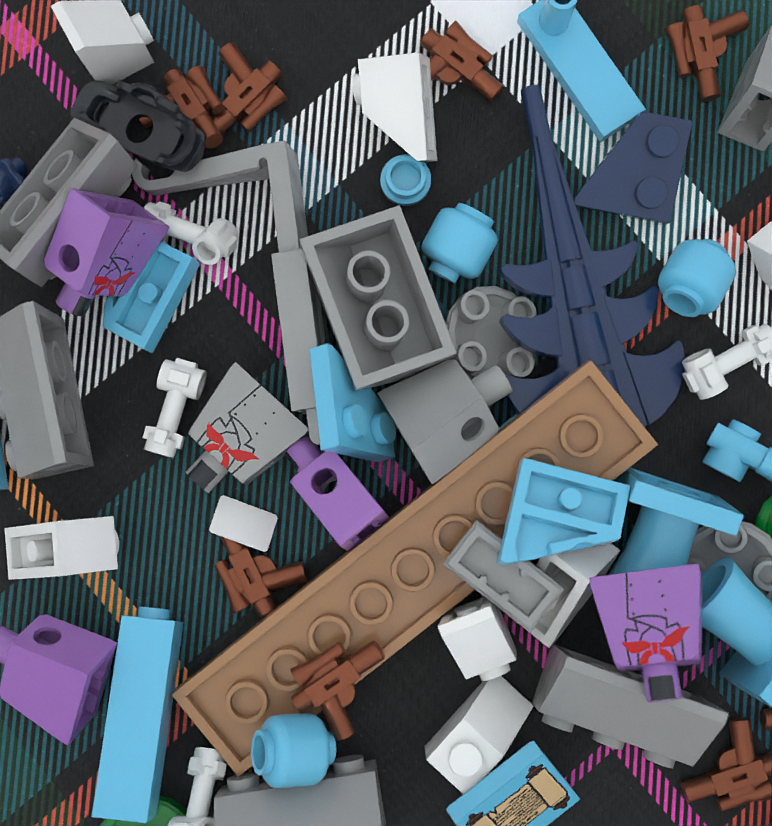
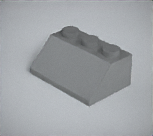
(78, 160)
(378, 299)
(40, 395)
(616, 708)
(342, 798)

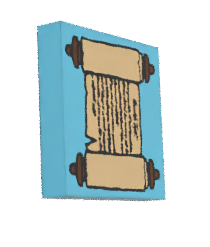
(517, 793)

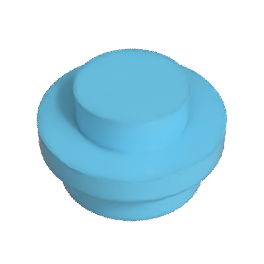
(405, 180)

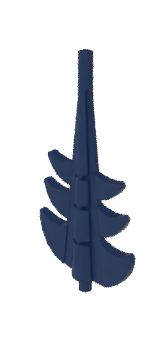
(581, 316)

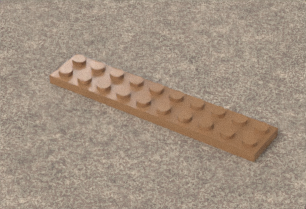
(396, 575)

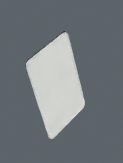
(243, 523)

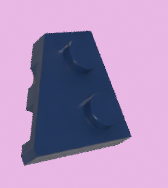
(640, 171)

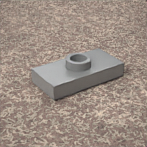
(517, 588)

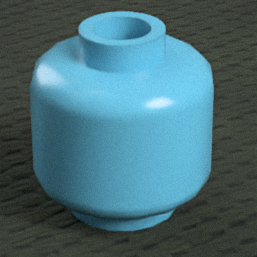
(459, 243)
(696, 277)
(292, 750)

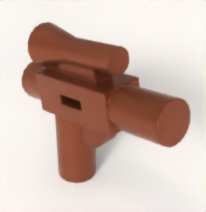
(701, 44)
(455, 59)
(247, 91)
(194, 98)
(254, 578)
(330, 683)
(738, 772)

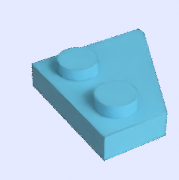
(152, 299)
(348, 419)
(560, 512)

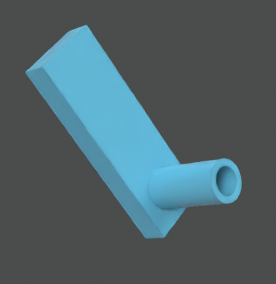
(580, 66)

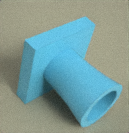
(669, 521)
(742, 619)

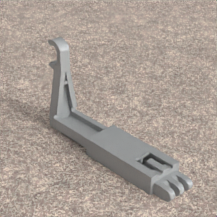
(298, 300)

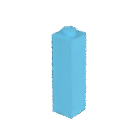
(138, 717)

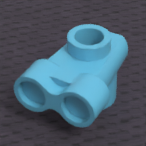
(736, 449)

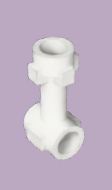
(207, 243)
(706, 373)
(180, 380)
(206, 767)

